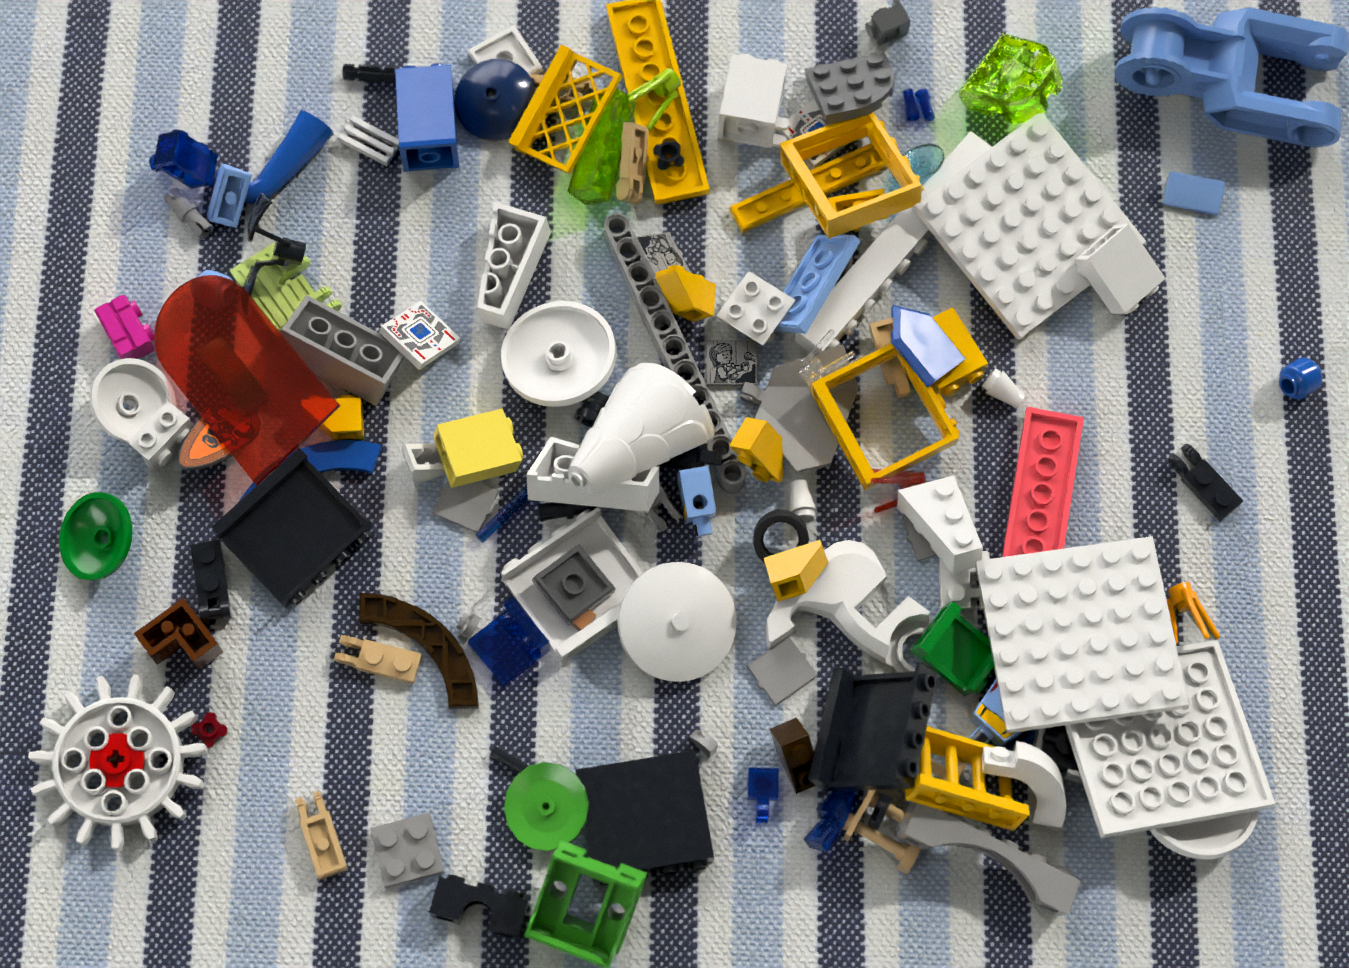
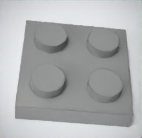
(407, 850)

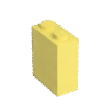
(477, 447)

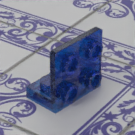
(510, 643)

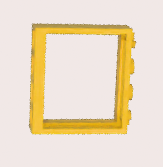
(836, 135)
(933, 402)

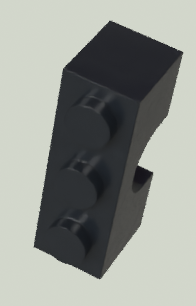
(454, 897)

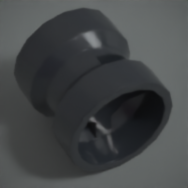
(590, 409)

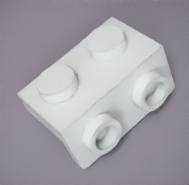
(161, 436)

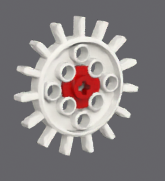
(116, 781)

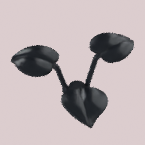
(286, 249)

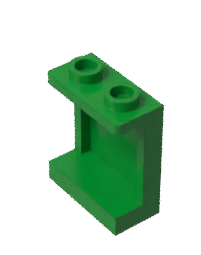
(955, 651)

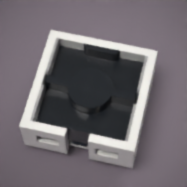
(1056, 744)

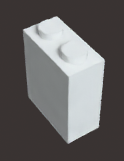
(1120, 269)

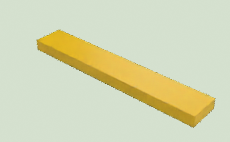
(786, 197)

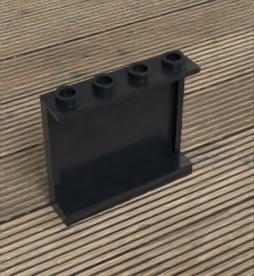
(292, 529)
(873, 730)
(648, 814)

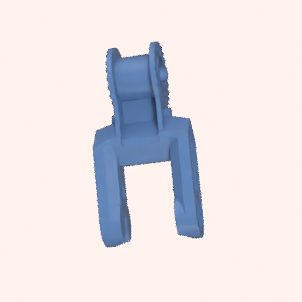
(1221, 63)

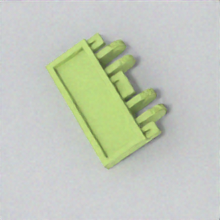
(274, 289)

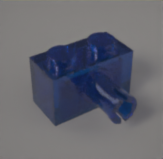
(184, 159)

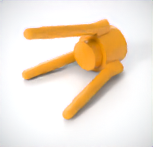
(1186, 599)

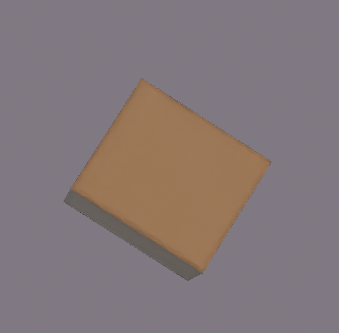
(584, 620)

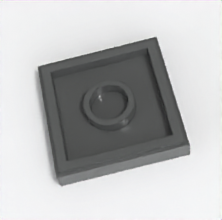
(573, 584)

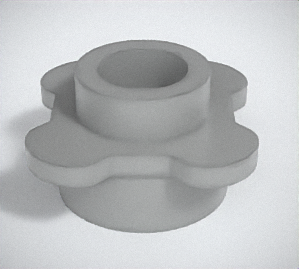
(468, 624)

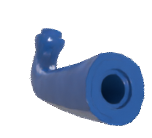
(297, 148)

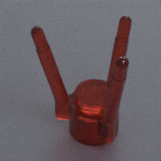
(904, 479)

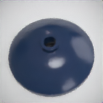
(497, 116)

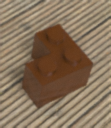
(178, 629)

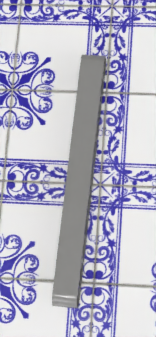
(669, 339)

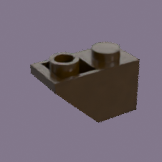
(794, 752)

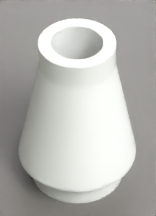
(1003, 388)
(801, 501)

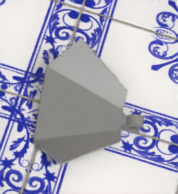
(795, 414)

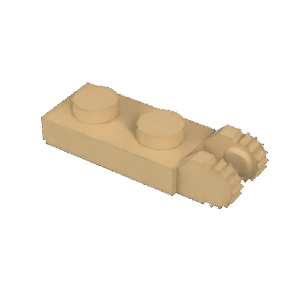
(632, 163)
(381, 659)
(321, 838)

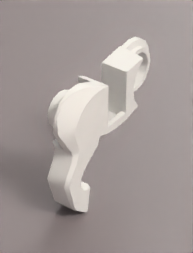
(839, 592)

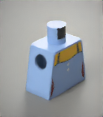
(696, 486)
(990, 720)

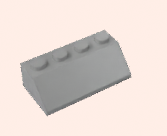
(342, 350)

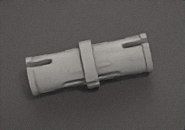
(188, 213)

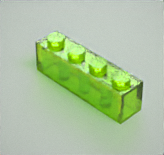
(600, 159)

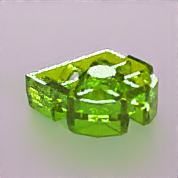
(1009, 73)

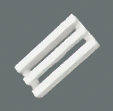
(377, 133)

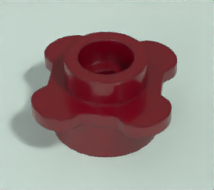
(209, 721)

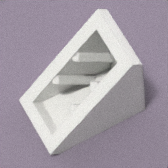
(423, 462)

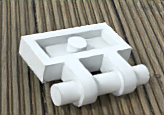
(957, 586)

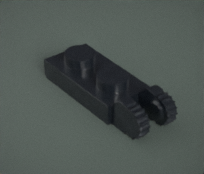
(1206, 483)

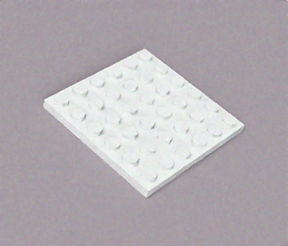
(1021, 222)
(1081, 635)
(1174, 762)

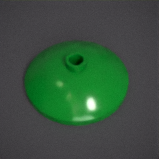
(95, 536)

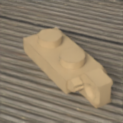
(891, 369)

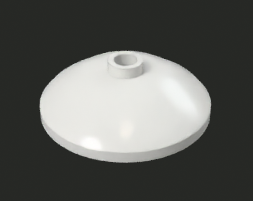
(132, 383)

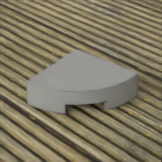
(705, 744)

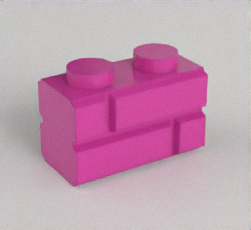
(124, 328)

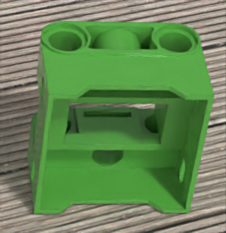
(574, 934)

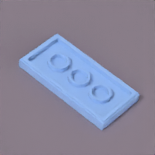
(815, 280)

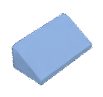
(1193, 193)
(228, 196)

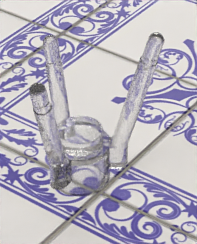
(815, 370)

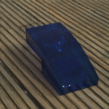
(834, 814)

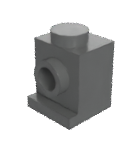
(888, 23)

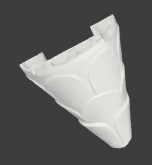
(640, 427)

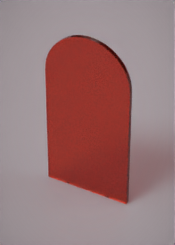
(240, 373)

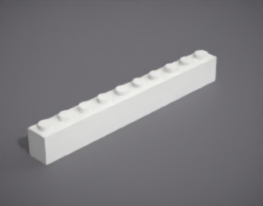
(883, 258)

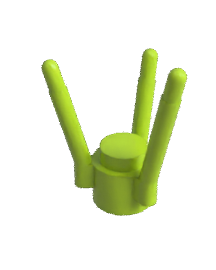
(663, 85)

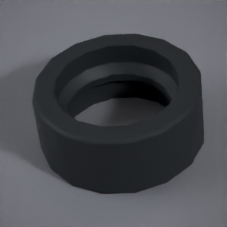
(773, 517)

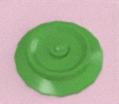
(546, 806)

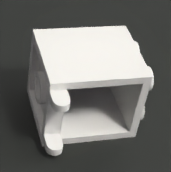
(753, 102)

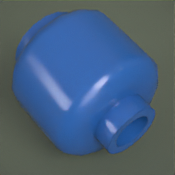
(1300, 378)

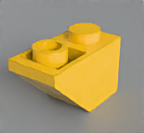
(687, 293)
(346, 421)
(759, 448)
(795, 569)

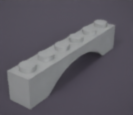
(1044, 885)

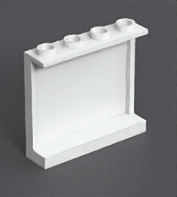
(607, 553)

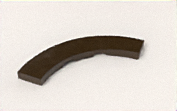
(432, 637)

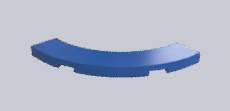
(340, 456)

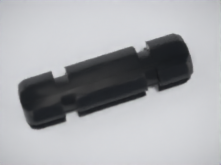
(369, 73)

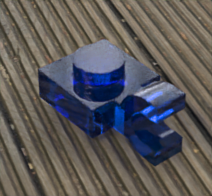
(763, 787)

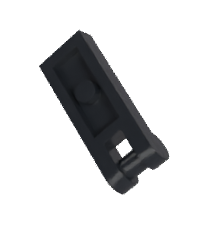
(211, 580)

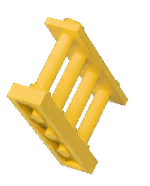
(958, 799)

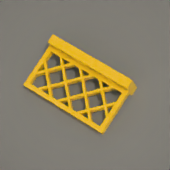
(544, 99)

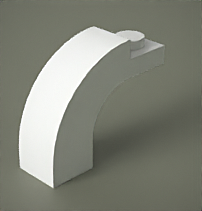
(1038, 772)

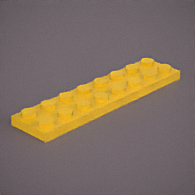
(643, 53)

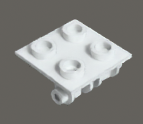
(756, 308)

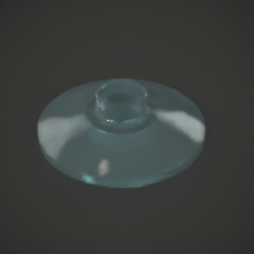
(925, 160)

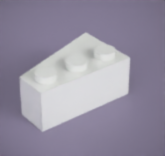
(943, 520)

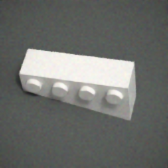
(511, 259)
(549, 482)

